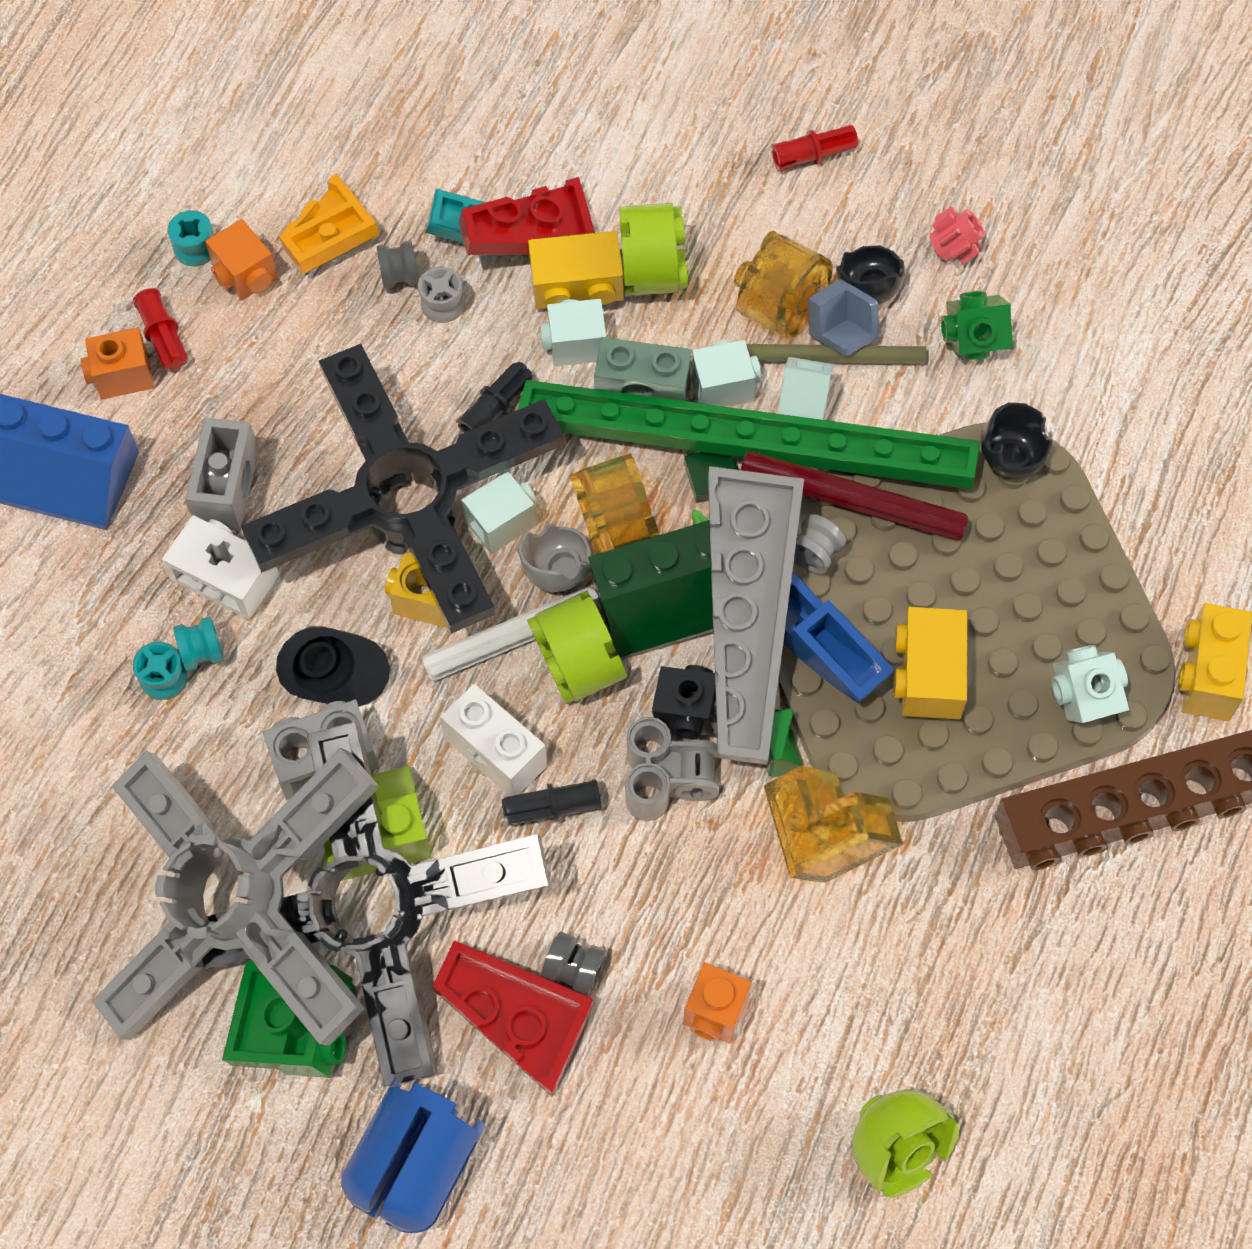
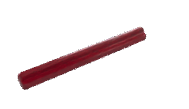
(864, 497)

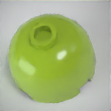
(900, 1138)

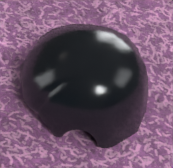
(873, 271)
(1016, 440)

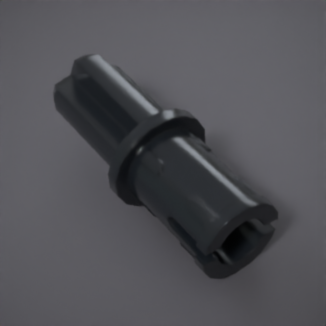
(496, 398)
(551, 803)

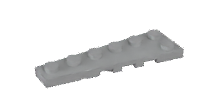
(751, 575)

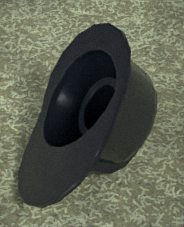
(332, 666)

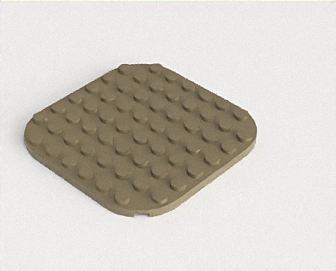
(1035, 582)

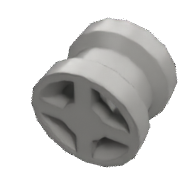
(440, 283)
(817, 544)

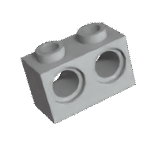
(293, 732)

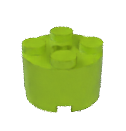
(650, 249)
(577, 647)

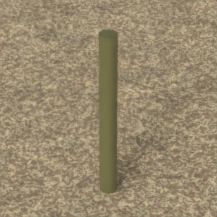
(825, 354)

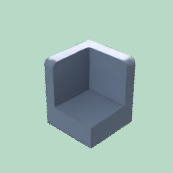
(843, 317)

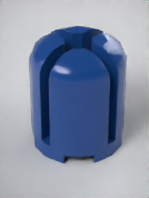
(409, 1158)

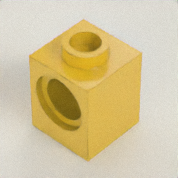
(408, 604)

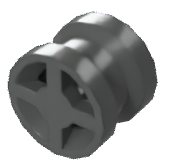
(397, 265)

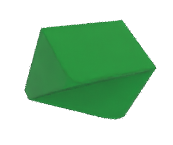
(783, 750)

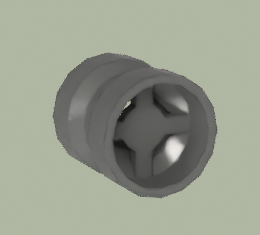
(574, 964)

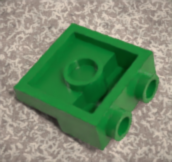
(270, 1034)

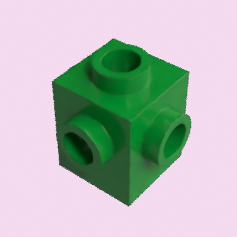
(977, 324)

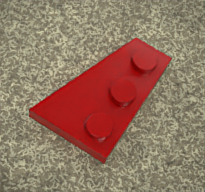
(508, 224)

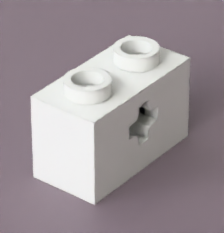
(218, 566)
(493, 741)

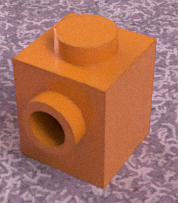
(241, 260)
(117, 363)
(716, 1004)

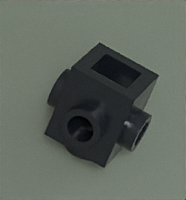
(686, 701)

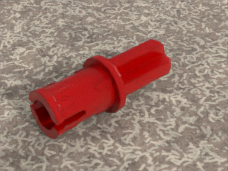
(813, 147)
(160, 329)

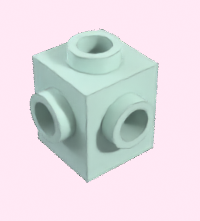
(1090, 684)

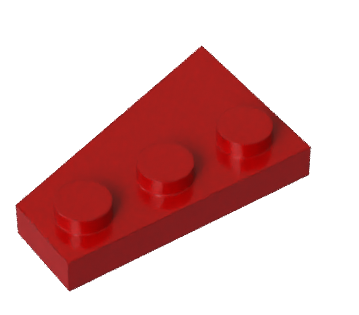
(515, 1010)

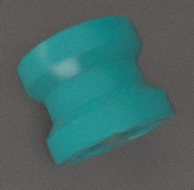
(190, 249)
(198, 644)
(162, 660)

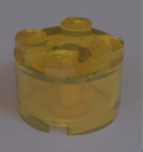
(779, 282)
(614, 503)

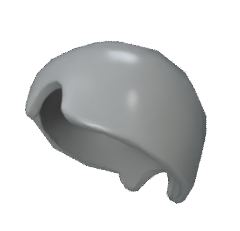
(555, 558)

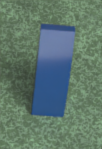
(832, 644)

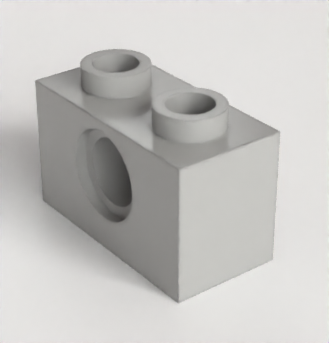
(222, 472)

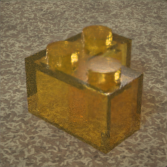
(824, 830)

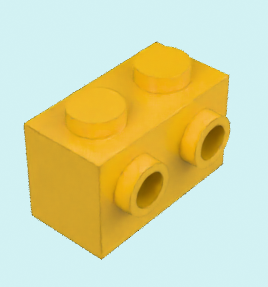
(576, 268)
(1216, 661)
(932, 663)

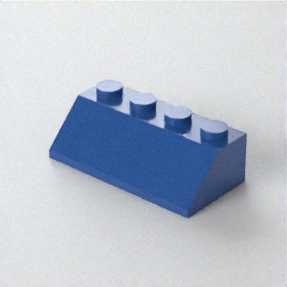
(63, 462)

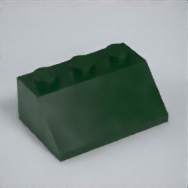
(656, 590)

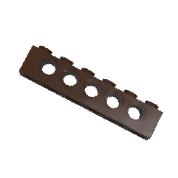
(1118, 789)

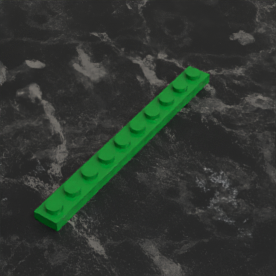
(738, 431)

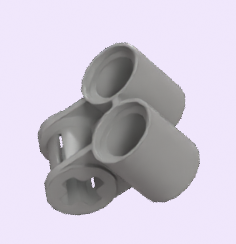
(667, 769)

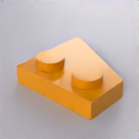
(328, 227)

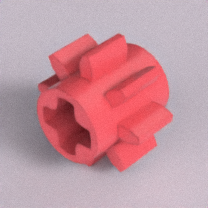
(957, 235)

